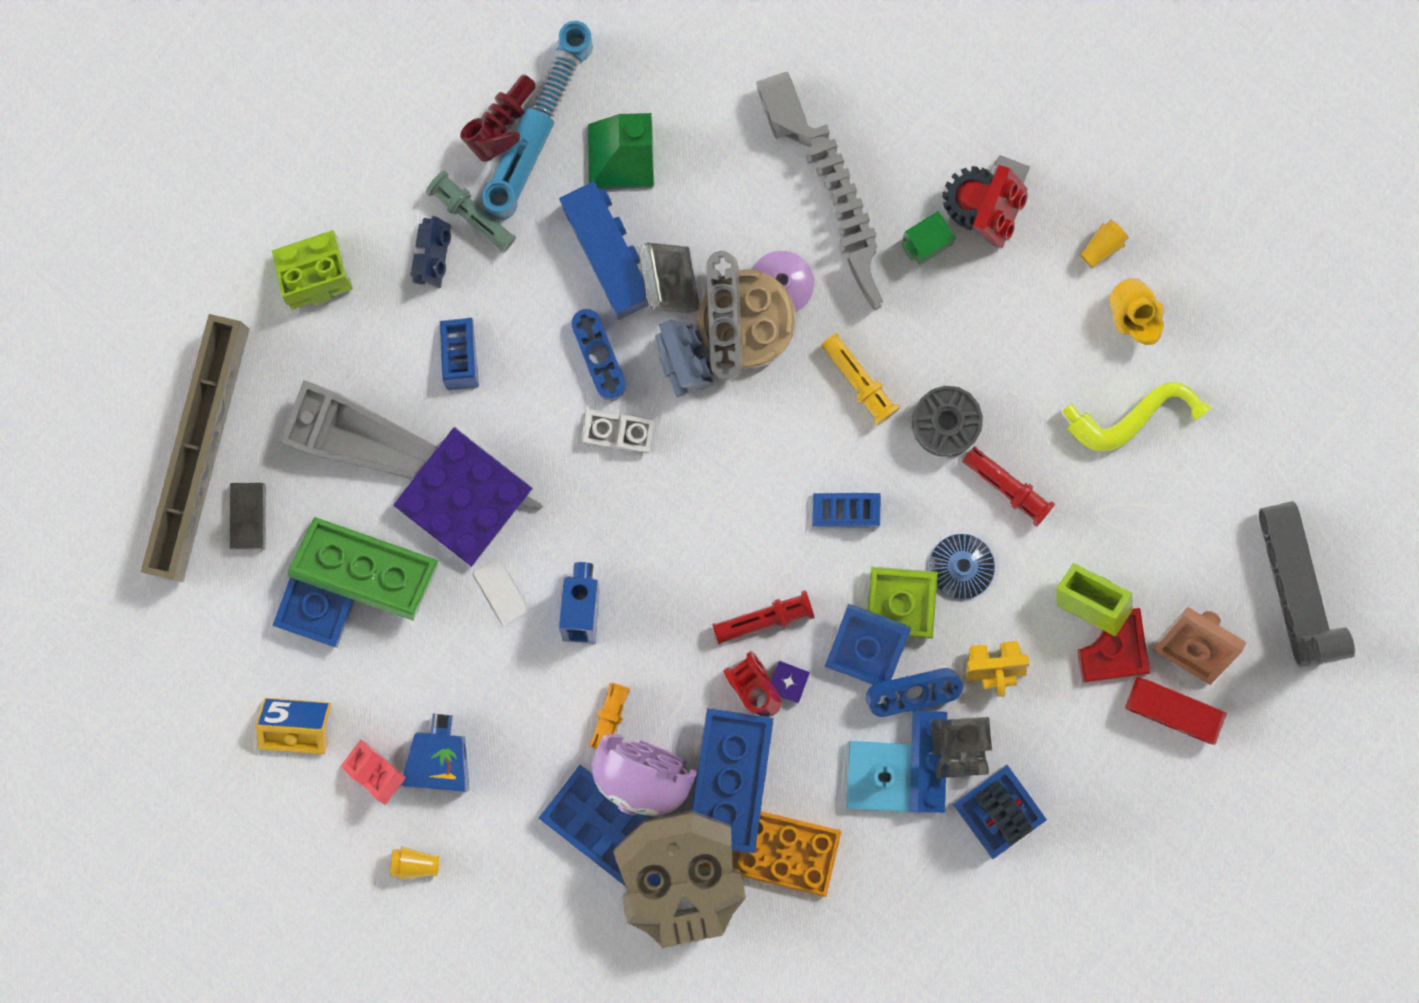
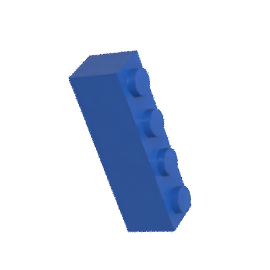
(605, 248)

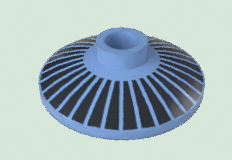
(950, 579)

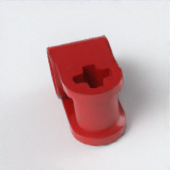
(750, 681)

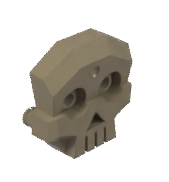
(674, 850)

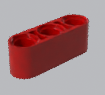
(1175, 710)

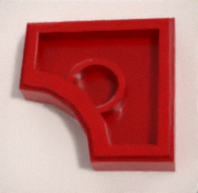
(1116, 656)

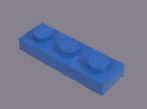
(926, 790)

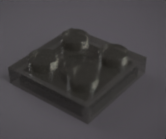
(668, 278)

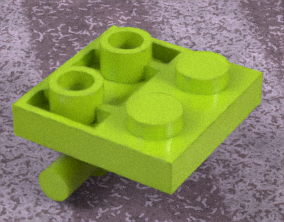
(311, 270)

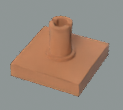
(1199, 644)

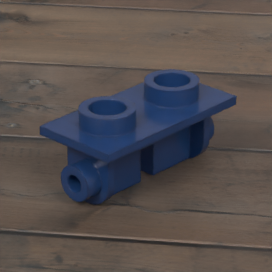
(434, 237)

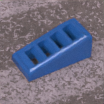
(461, 374)
(859, 498)

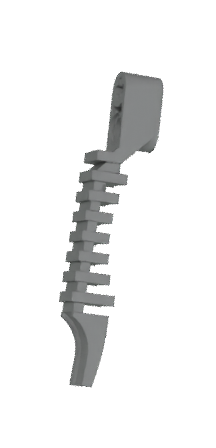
(788, 120)

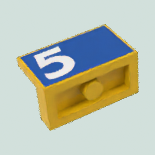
(293, 726)

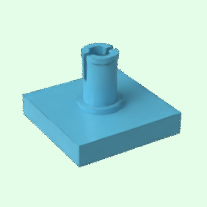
(879, 776)

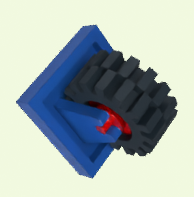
(999, 811)

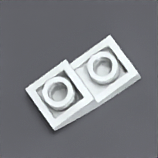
(617, 431)

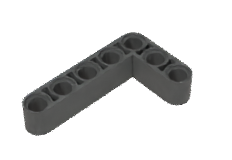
(1299, 590)

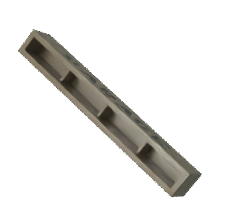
(195, 448)

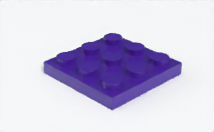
(463, 496)

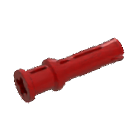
(1020, 494)
(778, 614)

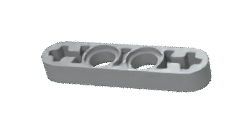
(727, 315)

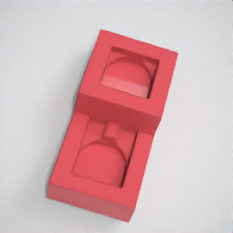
(373, 772)

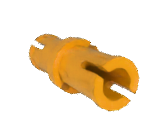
(611, 713)

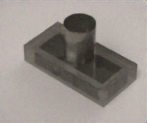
(247, 516)

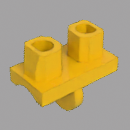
(999, 671)

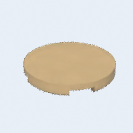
(766, 318)

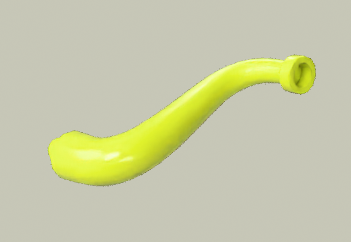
(1112, 438)

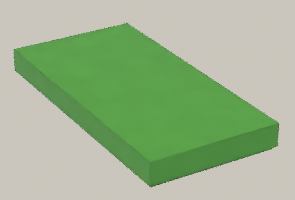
(363, 568)

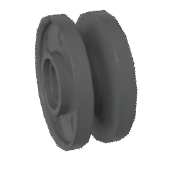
(950, 401)

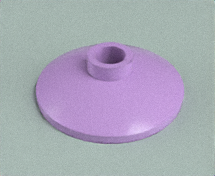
(797, 271)

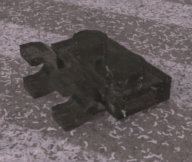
(959, 736)

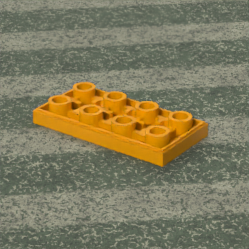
(790, 854)

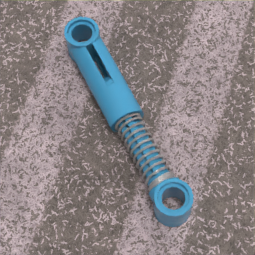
(536, 122)

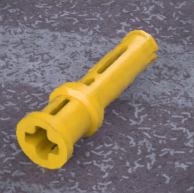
(868, 391)

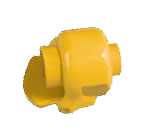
(1137, 311)

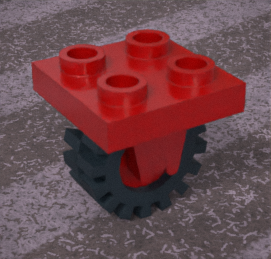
(986, 202)

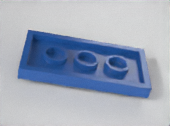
(733, 772)

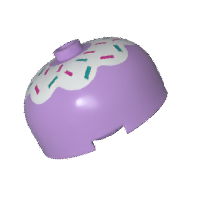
(640, 776)

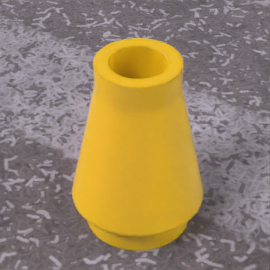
(1104, 243)
(412, 864)

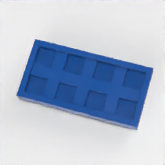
(591, 822)

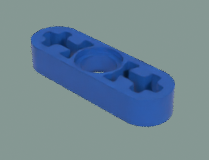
(581, 336)
(925, 699)

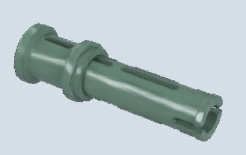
(459, 202)

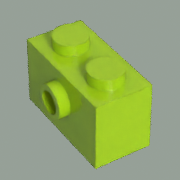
(1094, 599)

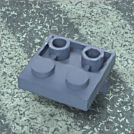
(683, 357)

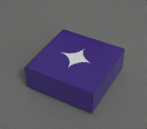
(789, 681)

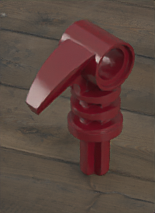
(488, 134)

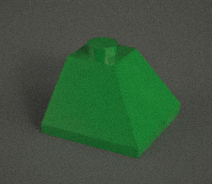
(621, 151)

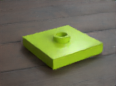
(905, 597)

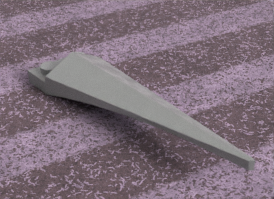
(345, 431)

